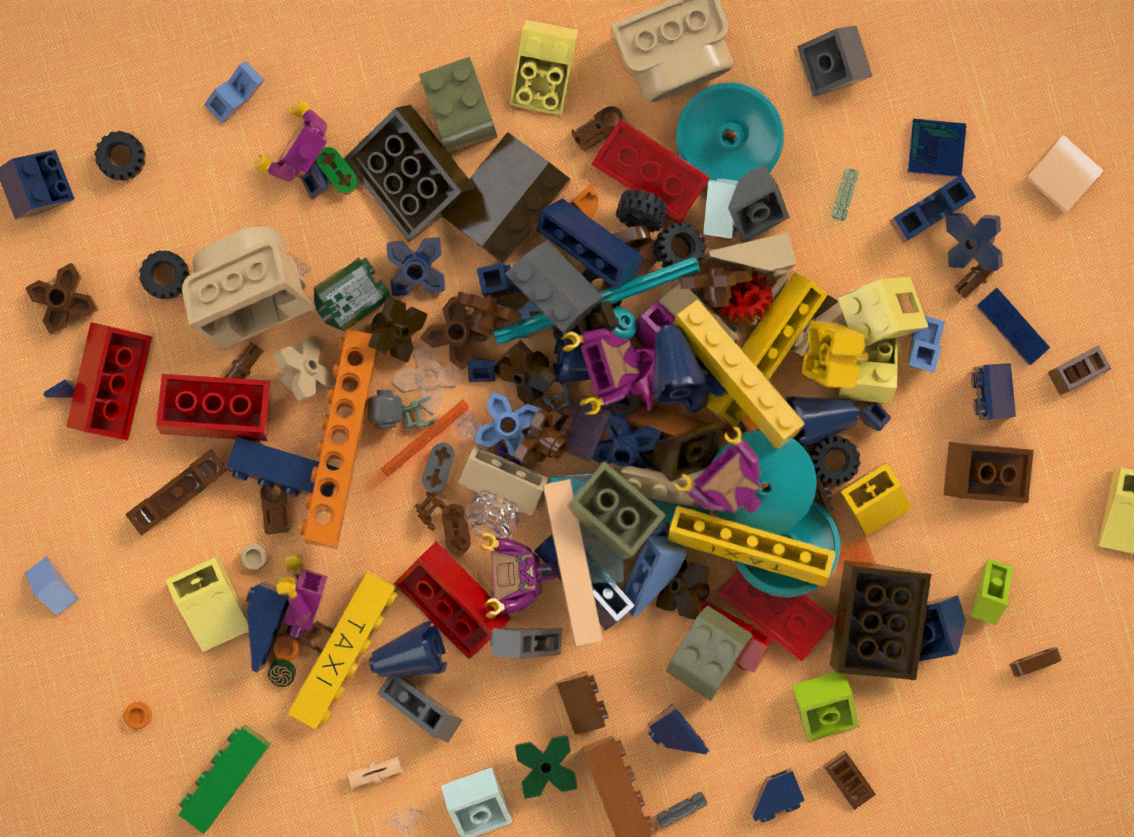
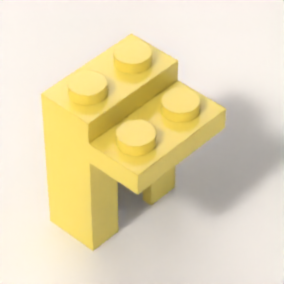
(877, 312)

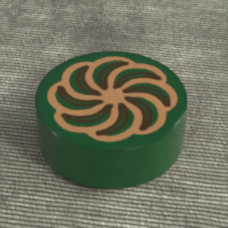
(282, 673)

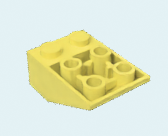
(543, 67)
(877, 374)
(1118, 520)
(208, 603)

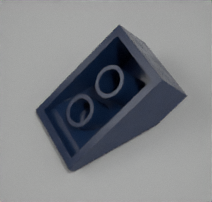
(265, 618)

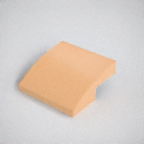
(1064, 174)

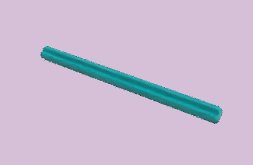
(611, 294)

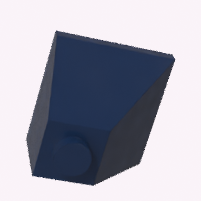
(942, 628)
(675, 732)

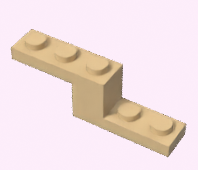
(658, 487)

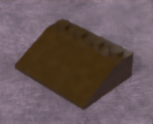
(409, 172)
(507, 198)
(880, 620)

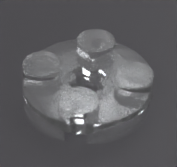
(488, 504)

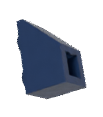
(776, 794)

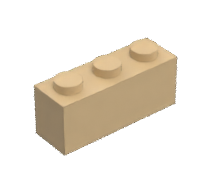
(503, 478)

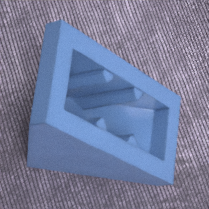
(50, 586)

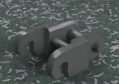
(565, 393)

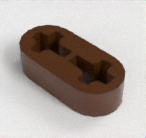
(635, 236)
(450, 530)
(1035, 661)

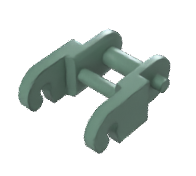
(420, 422)

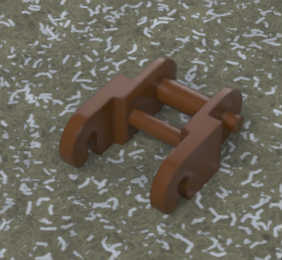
(425, 515)
(308, 641)

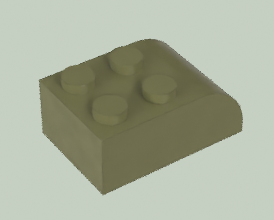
(458, 105)
(615, 511)
(708, 653)

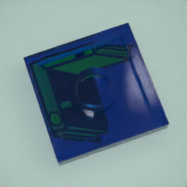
(936, 148)

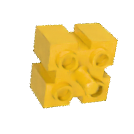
(834, 354)

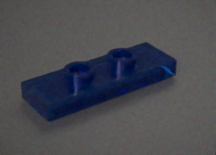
(1013, 326)

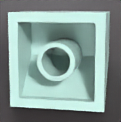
(476, 803)

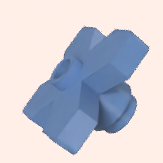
(501, 412)

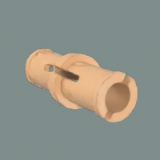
(358, 778)

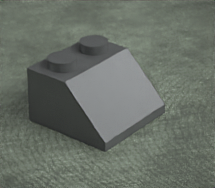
(834, 60)
(756, 204)

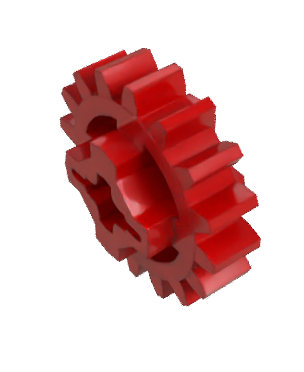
(756, 300)

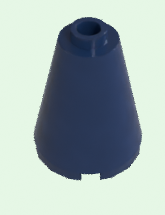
(570, 364)
(675, 368)
(822, 417)
(411, 653)

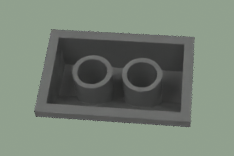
(554, 286)

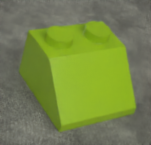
(825, 705)

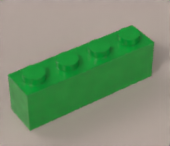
(224, 779)

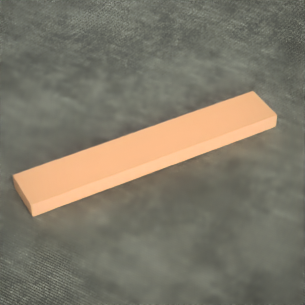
(572, 564)

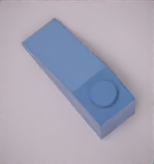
(653, 571)

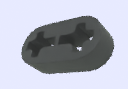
(444, 469)

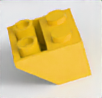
(875, 499)

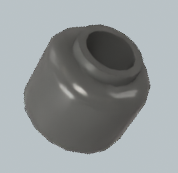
(385, 409)

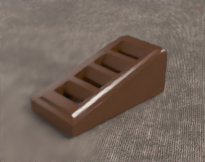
(1064, 378)
(836, 762)

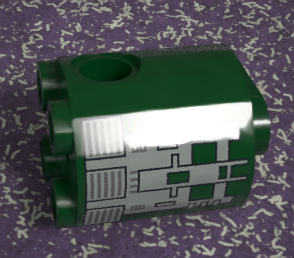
(349, 295)

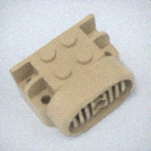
(674, 46)
(243, 287)

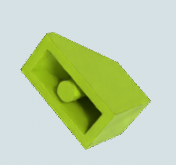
(992, 592)

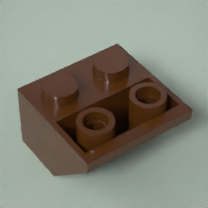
(581, 702)

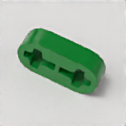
(341, 166)

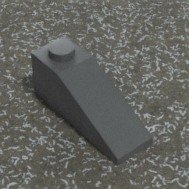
(526, 642)
(420, 708)

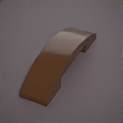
(176, 492)

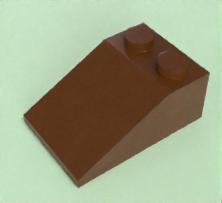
(988, 472)

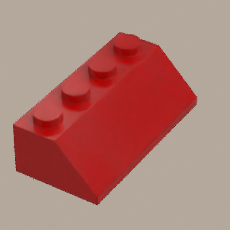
(109, 381)
(214, 407)
(451, 600)

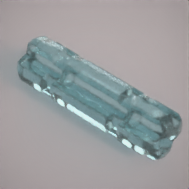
(845, 194)

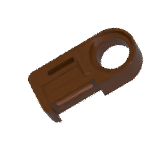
(594, 130)
(274, 512)

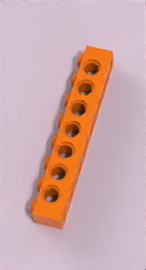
(329, 533)

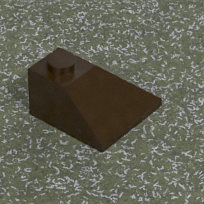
(687, 451)

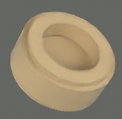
(254, 556)

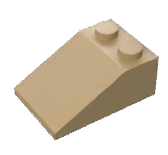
(762, 256)

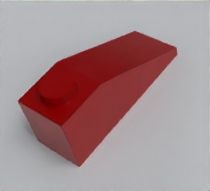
(757, 646)

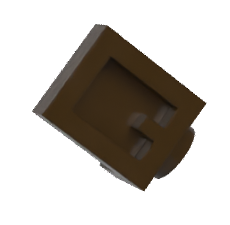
(600, 318)

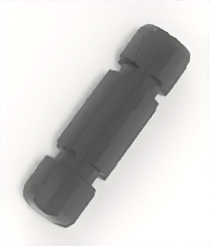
(681, 809)

